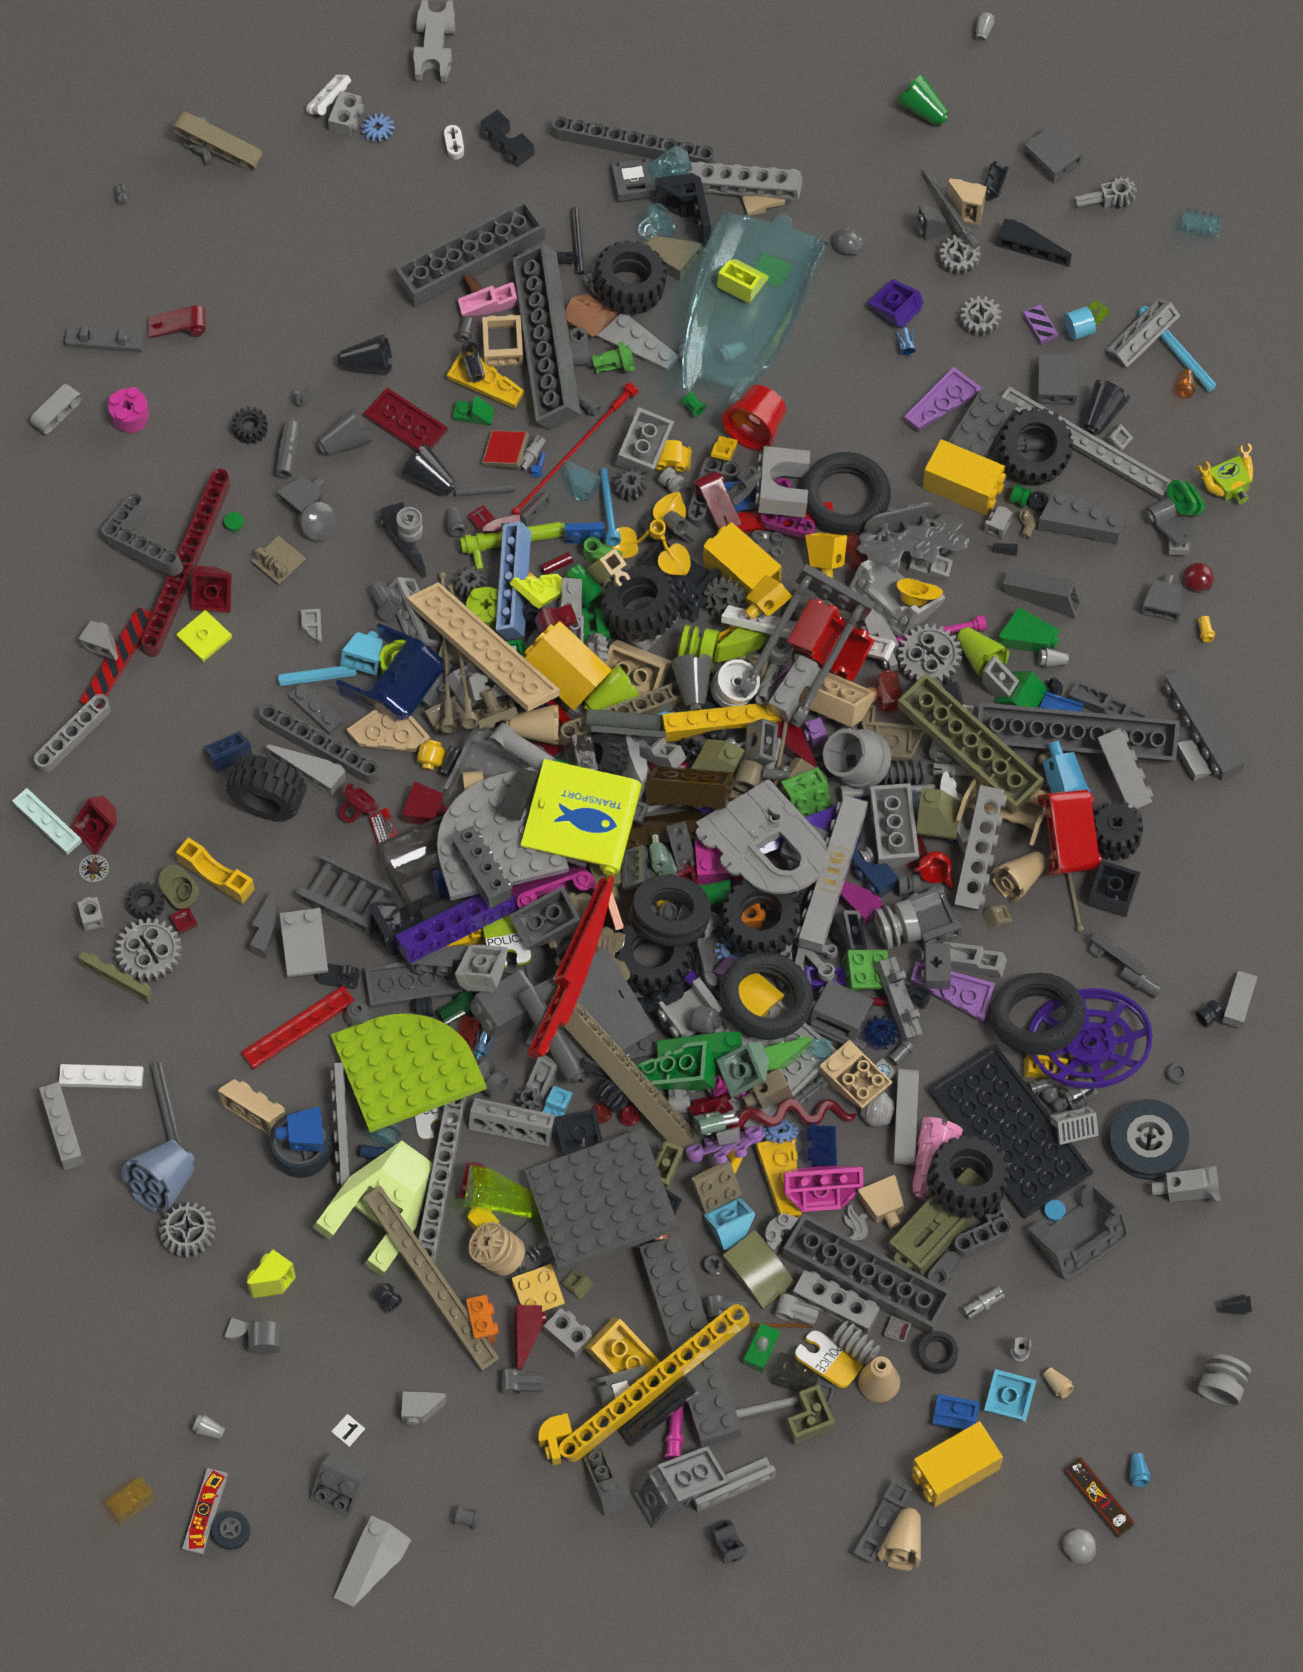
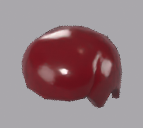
(1198, 577)

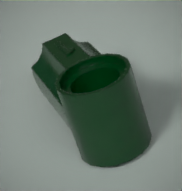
(457, 1008)

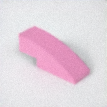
(489, 300)

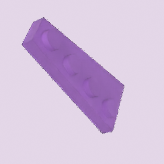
(943, 398)
(965, 992)

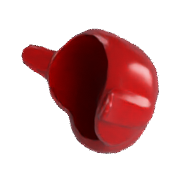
(935, 868)

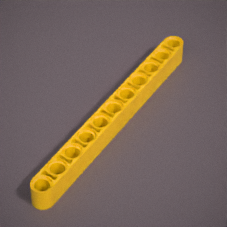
(651, 1393)

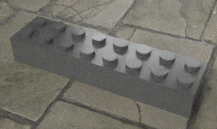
(470, 252)
(867, 1274)

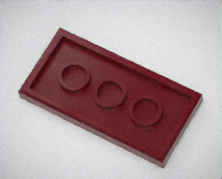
(405, 421)

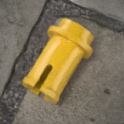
(1207, 633)

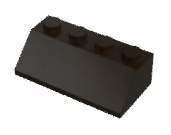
(689, 787)
(657, 825)

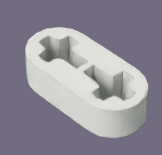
(458, 141)

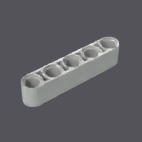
(74, 724)
(906, 1117)

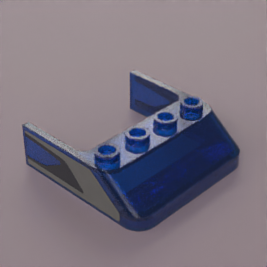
(403, 682)

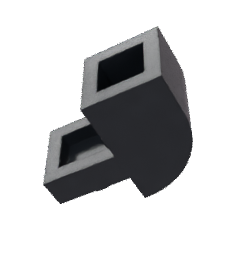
(727, 1541)

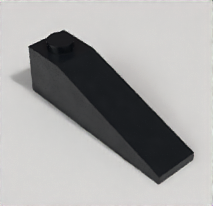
(1024, 240)
(409, 549)

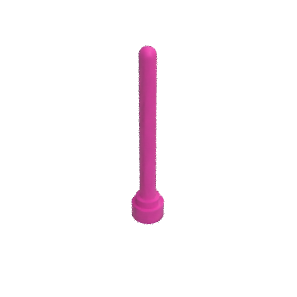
(978, 623)

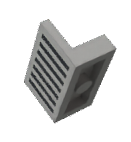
(1075, 1125)

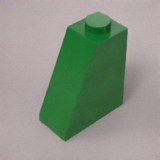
(1028, 633)

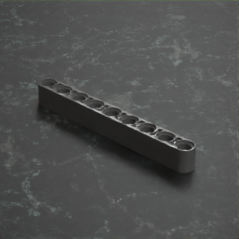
(602, 136)

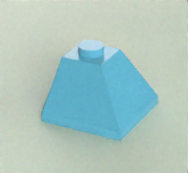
(730, 1222)

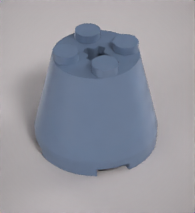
(159, 1175)

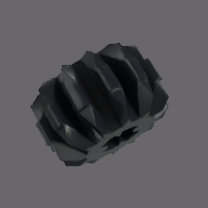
(611, 1095)

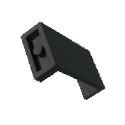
(697, 574)

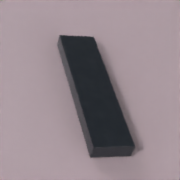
(658, 1410)

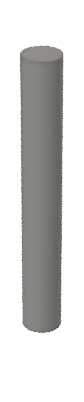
(767, 1407)

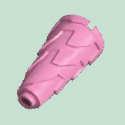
(931, 1136)

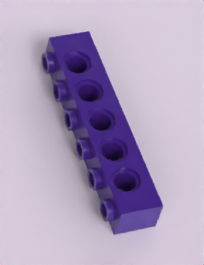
(450, 926)

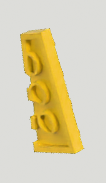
(492, 386)
(776, 1160)

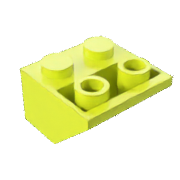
(741, 280)
(271, 1276)

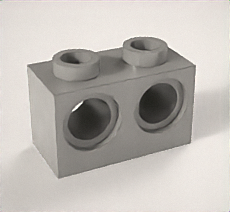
(342, 112)
(564, 1336)

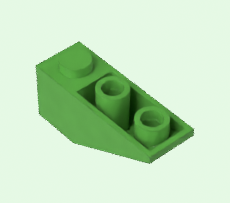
(784, 1054)

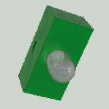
(762, 1348)

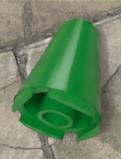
(924, 101)

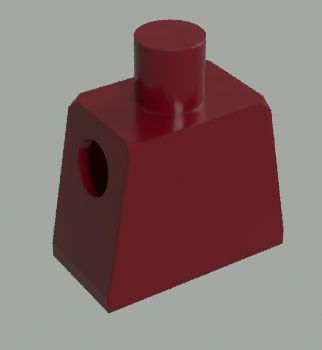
(423, 805)

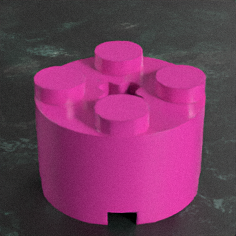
(128, 410)

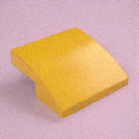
(759, 994)

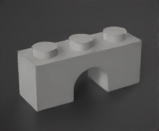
(786, 698)

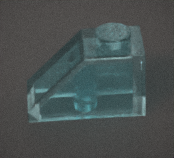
(581, 481)

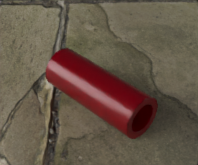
(556, 563)

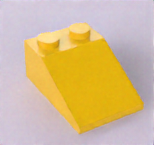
(619, 1348)

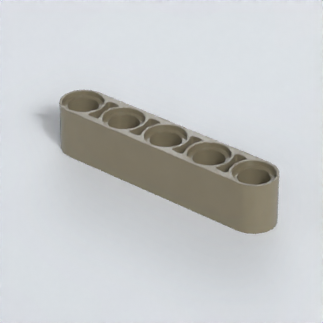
(217, 141)

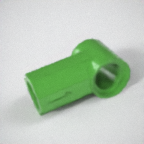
(600, 551)

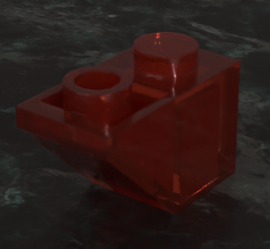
(888, 690)

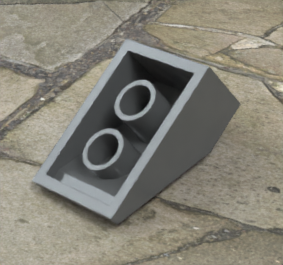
(546, 919)

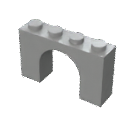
(779, 499)

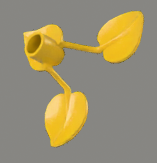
(673, 560)

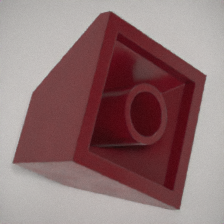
(211, 589)
(95, 822)

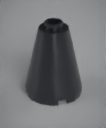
(367, 356)
(1103, 406)
(429, 471)

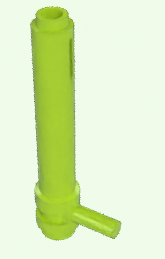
(482, 542)

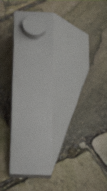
(375, 1555)

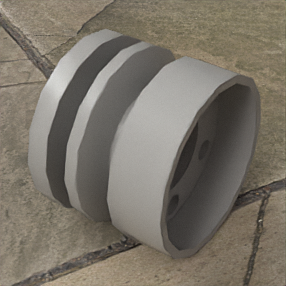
(893, 925)
(1224, 1379)

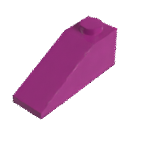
(860, 899)

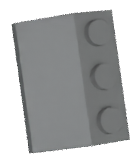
(644, 441)

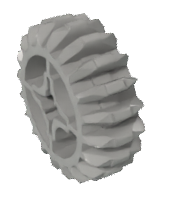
(170, 1228)

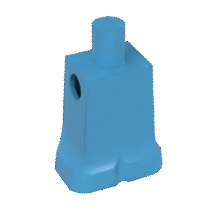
(1063, 770)

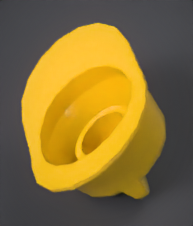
(916, 592)

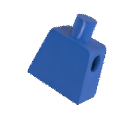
(303, 1130)

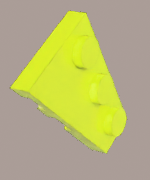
(539, 590)

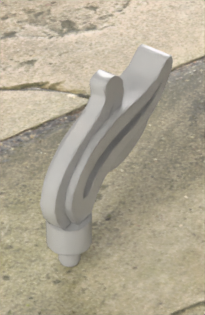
(857, 1224)

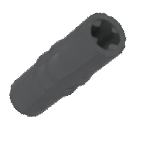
(287, 449)

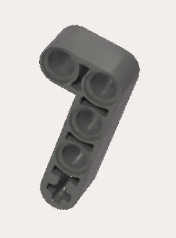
(721, 466)

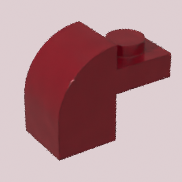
(546, 617)

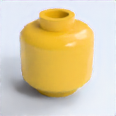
(430, 754)

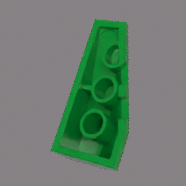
(720, 1044)
(682, 1069)

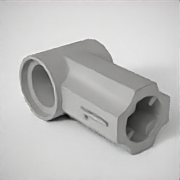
(679, 1100)
(791, 1309)

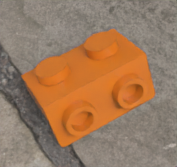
(480, 1317)

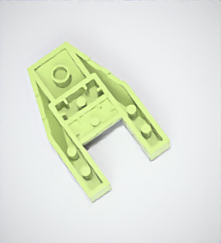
(405, 1180)

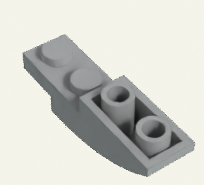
(572, 593)
(878, 627)

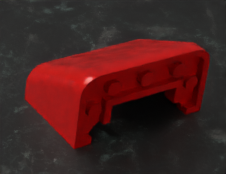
(1071, 831)

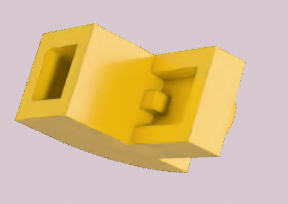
(553, 1432)

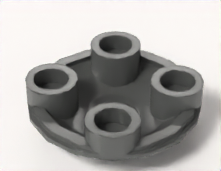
(318, 521)
(770, 542)

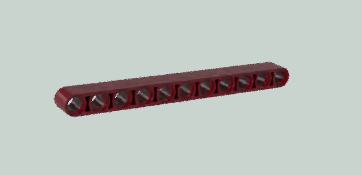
(186, 553)

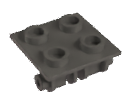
(536, 1248)

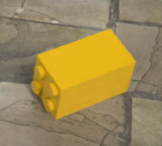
(964, 477)
(739, 558)
(567, 664)
(956, 1464)

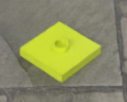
(204, 636)

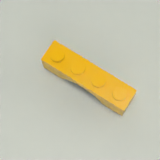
(201, 863)

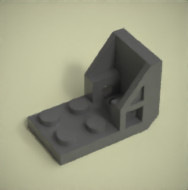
(676, 1482)

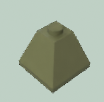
(719, 756)
(938, 814)

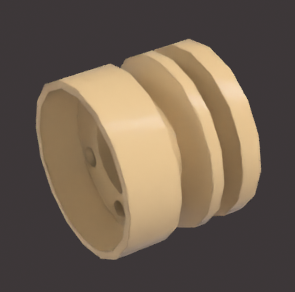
(496, 1249)

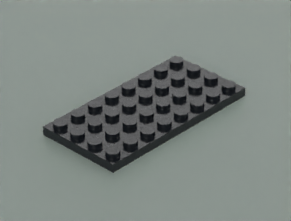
(998, 1106)

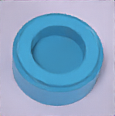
(1054, 1210)

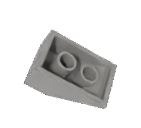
(304, 942)

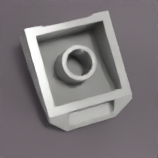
(481, 968)

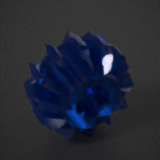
(881, 1039)

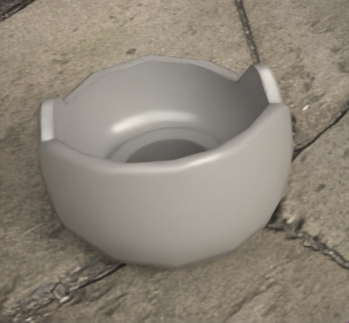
(1079, 1546)

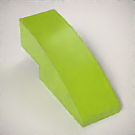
(740, 643)

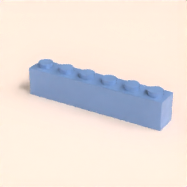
(514, 564)

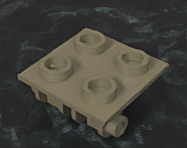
(278, 559)

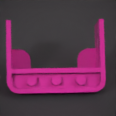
(533, 890)

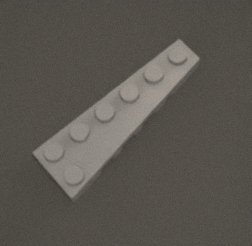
(339, 1116)

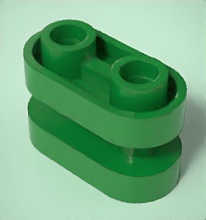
(1186, 498)
(600, 617)

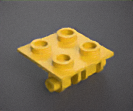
(538, 1288)

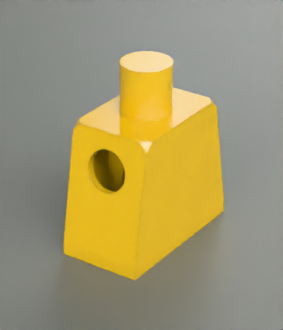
(826, 551)
(766, 597)

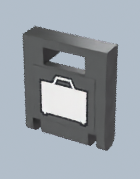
(632, 174)
(619, 1382)

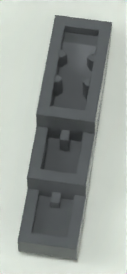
(1103, 701)

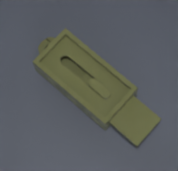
(930, 1231)

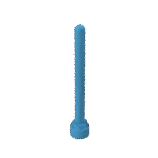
(612, 535)

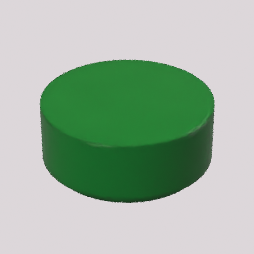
(234, 522)

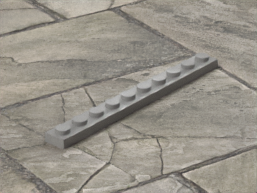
(1101, 451)

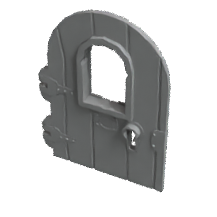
(747, 827)

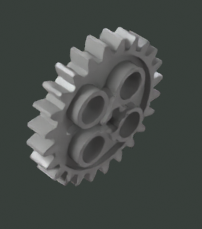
(941, 642)
(165, 941)

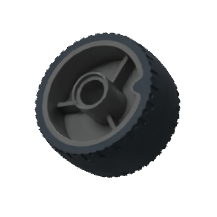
(298, 1162)

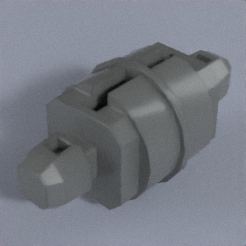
(1074, 1097)

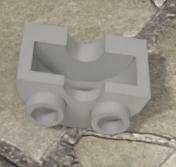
(779, 1228)

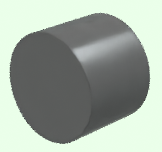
(264, 1337)

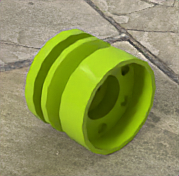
(698, 645)

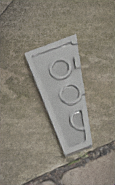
(640, 340)

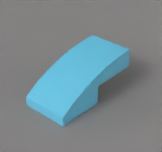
(557, 1103)

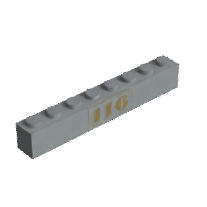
(830, 883)

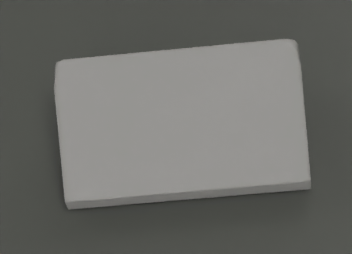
(1193, 759)

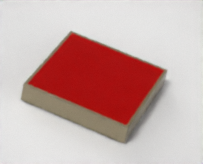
(505, 448)

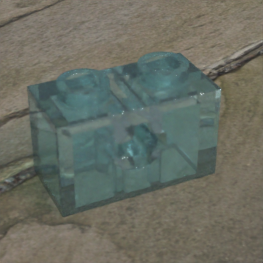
(672, 162)

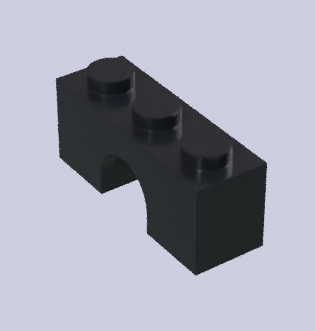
(516, 149)

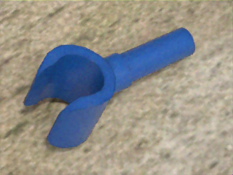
(537, 469)

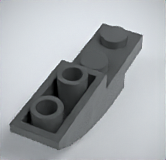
(440, 961)

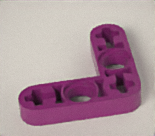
(777, 522)

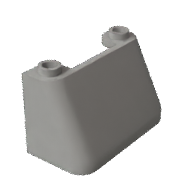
(880, 586)

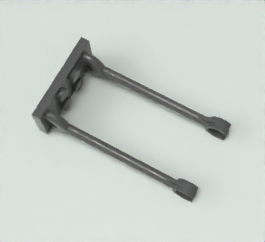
(825, 589)

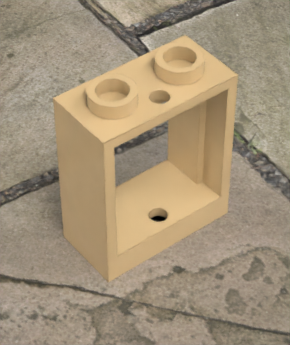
(502, 357)

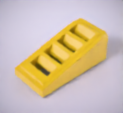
(1035, 1072)

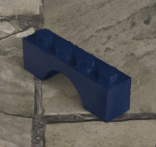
(878, 878)

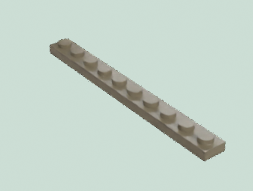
(429, 1277)

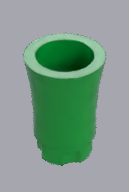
(590, 588)
(717, 891)

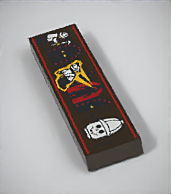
(1099, 1497)

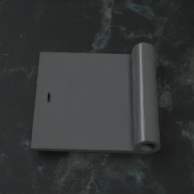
(612, 1009)

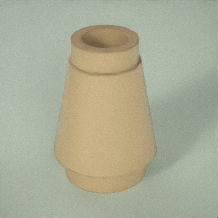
(1060, 1384)

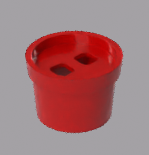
(755, 418)

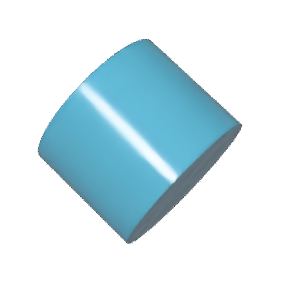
(1080, 323)

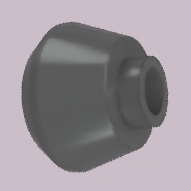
(357, 1013)

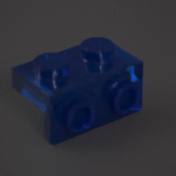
(823, 1145)

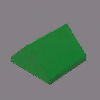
(1028, 691)

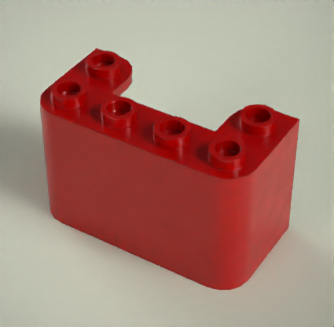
(817, 634)

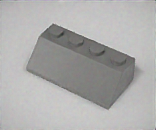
(893, 824)

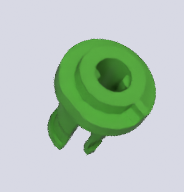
(615, 359)

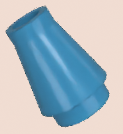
(1139, 1471)

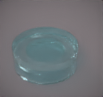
(821, 1049)

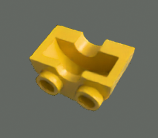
(675, 456)

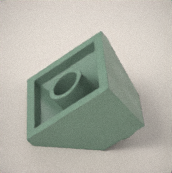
(744, 1068)

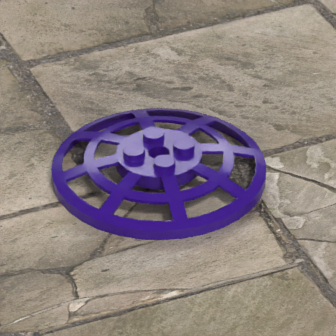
(1102, 1036)

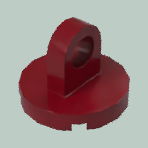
(359, 801)

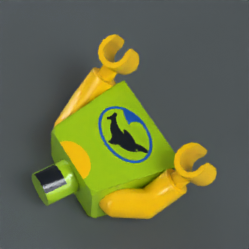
(1230, 477)

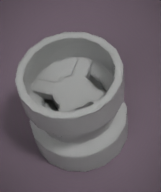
(671, 480)

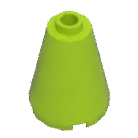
(980, 649)
(612, 690)

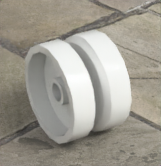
(728, 682)

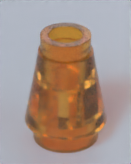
(1186, 384)

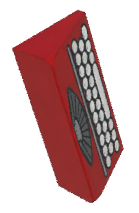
(382, 825)

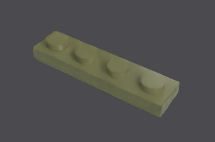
(110, 973)

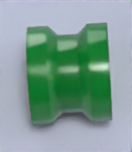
(1020, 495)

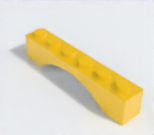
(692, 723)

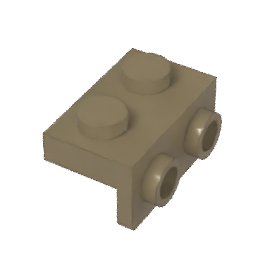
(437, 713)

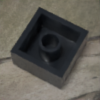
(1114, 888)

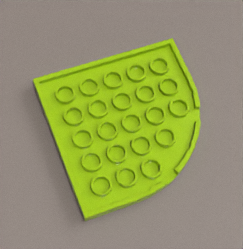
(406, 1066)

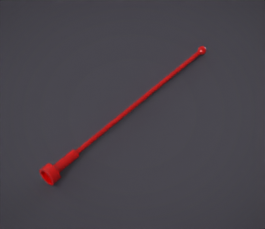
(629, 391)

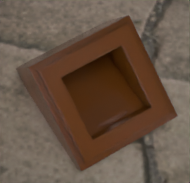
(472, 284)

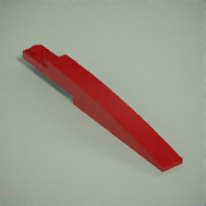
(573, 968)

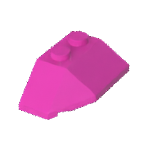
(822, 1186)

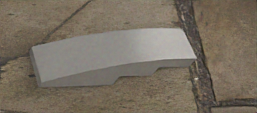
(637, 766)

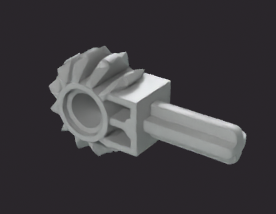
(1110, 194)

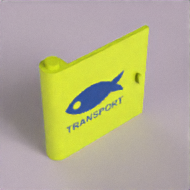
(583, 814)

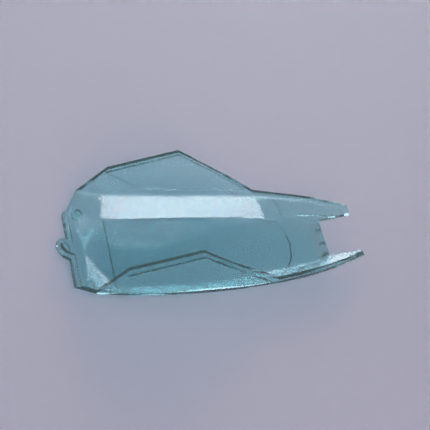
(737, 340)

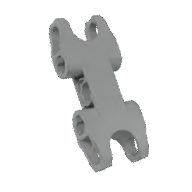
(433, 53)

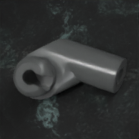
(781, 774)

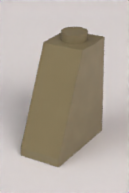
(677, 254)

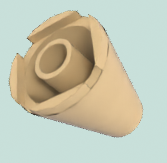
(538, 724)
(1018, 875)
(879, 1380)
(903, 1541)

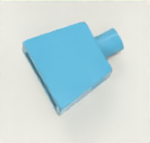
(363, 652)

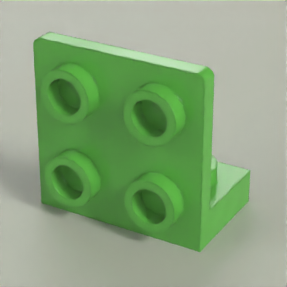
(808, 792)
(861, 969)

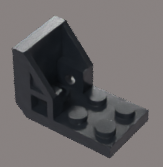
(685, 189)
(390, 920)

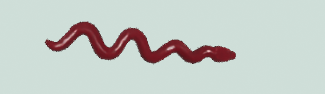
(790, 1104)

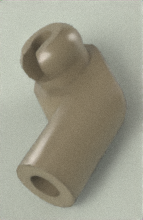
(1028, 522)

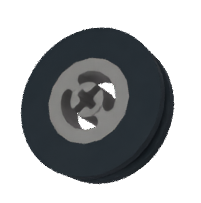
(1125, 1136)

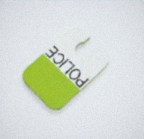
(505, 934)

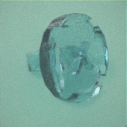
(659, 222)

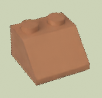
(589, 314)

